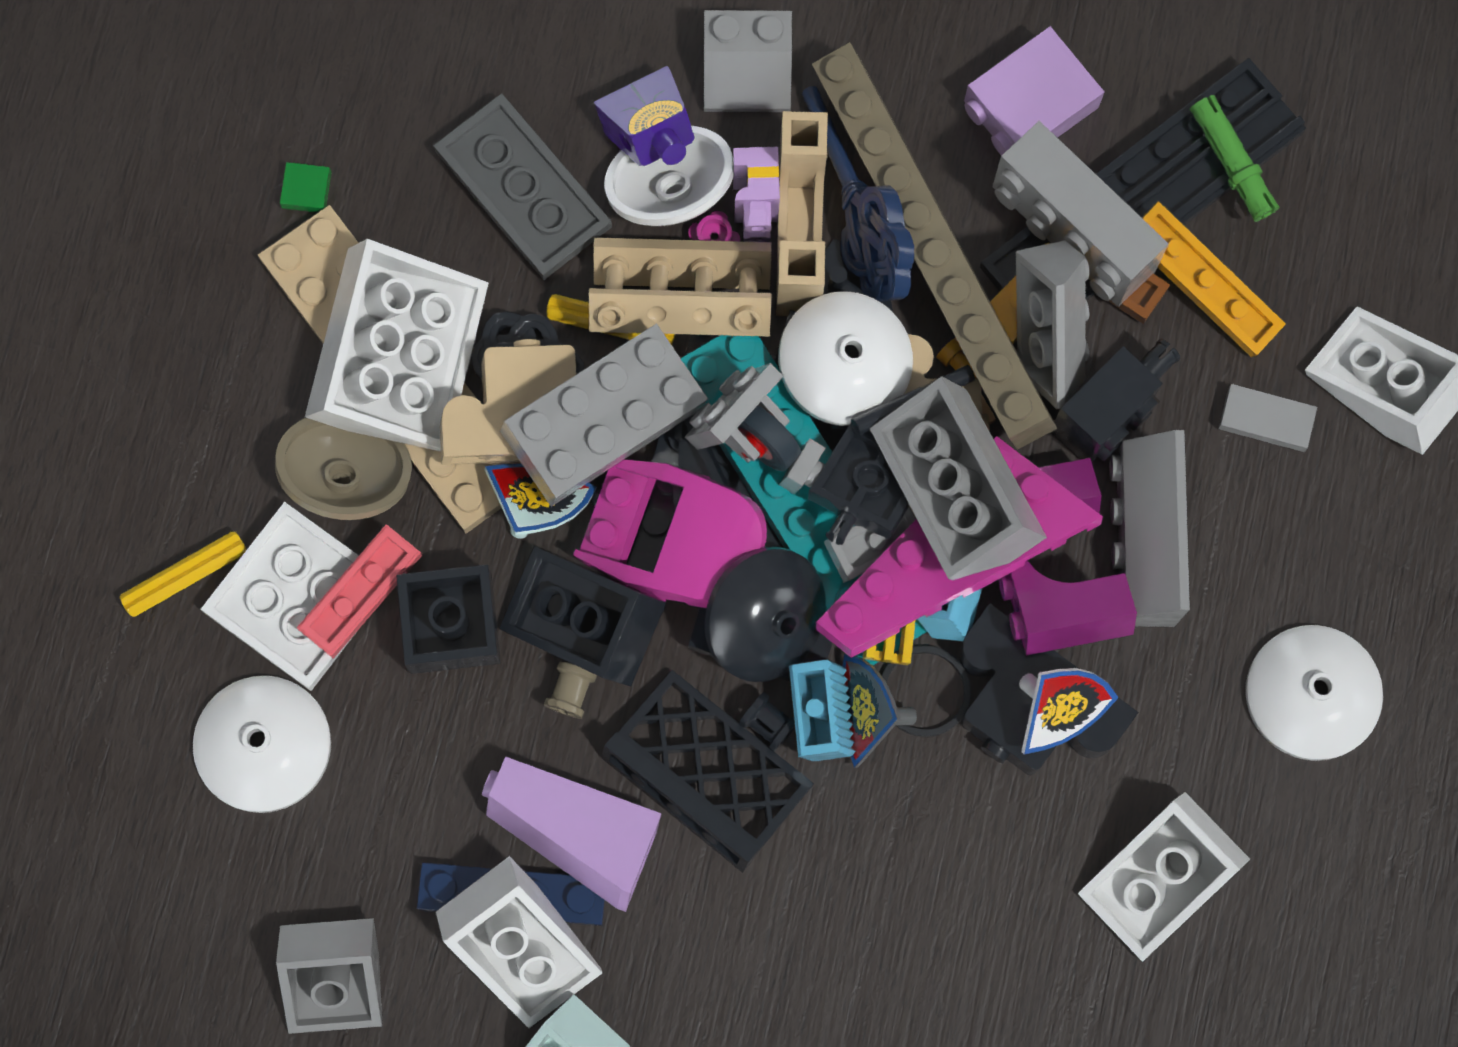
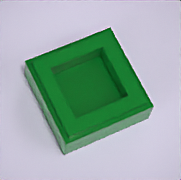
(305, 187)

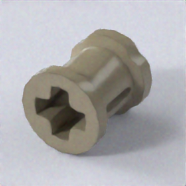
(570, 690)

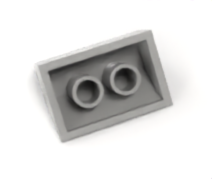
(1052, 318)

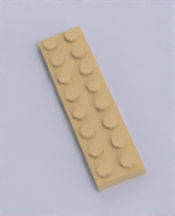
(309, 270)

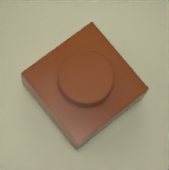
(1145, 298)

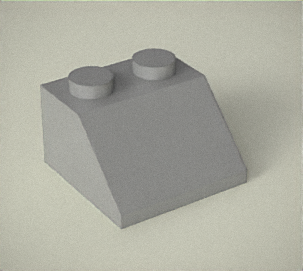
(747, 61)
(330, 975)

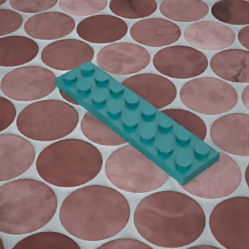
(794, 518)

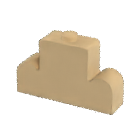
(510, 383)

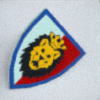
(525, 504)

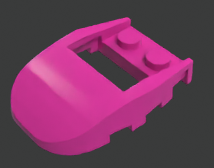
(705, 536)

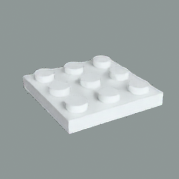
(277, 587)

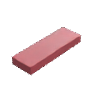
(359, 591)

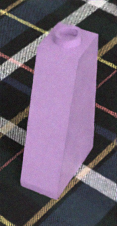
(575, 827)

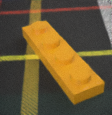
(1213, 285)

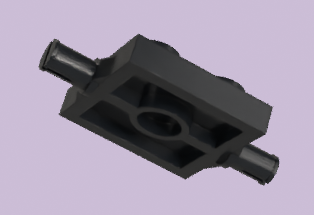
(859, 488)

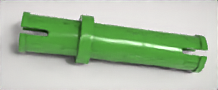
(1243, 173)

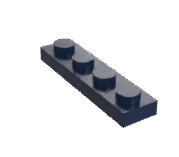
(569, 897)

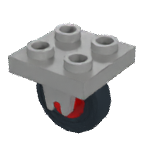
(747, 420)

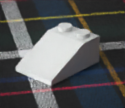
(1390, 378)
(1163, 876)
(516, 942)

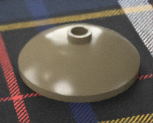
(341, 470)

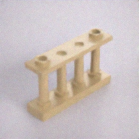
(681, 264)

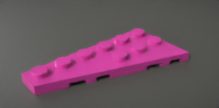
(911, 581)

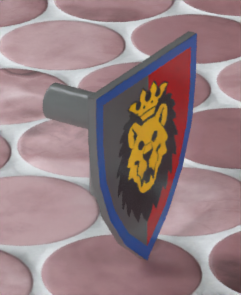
(871, 708)

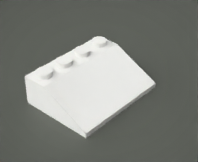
(395, 345)

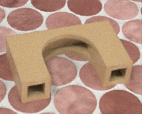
(801, 210)

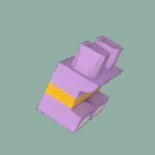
(759, 192)

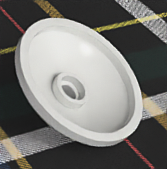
(671, 193)
(821, 373)
(1293, 713)
(283, 766)

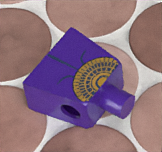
(647, 119)

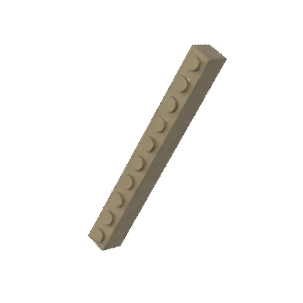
(936, 248)

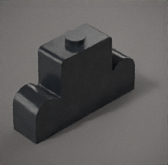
(1003, 708)

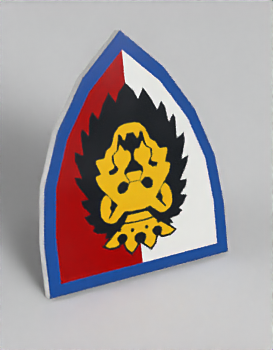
(1063, 706)

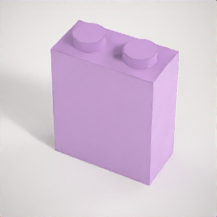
(1030, 86)

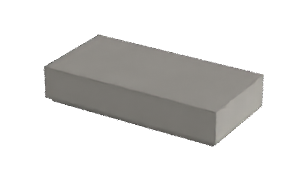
(1267, 418)

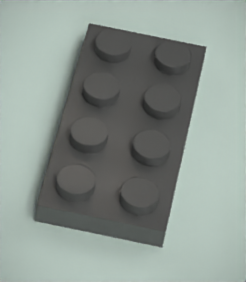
(522, 186)

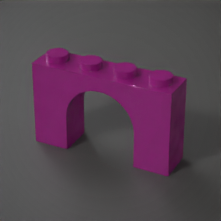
(1065, 614)

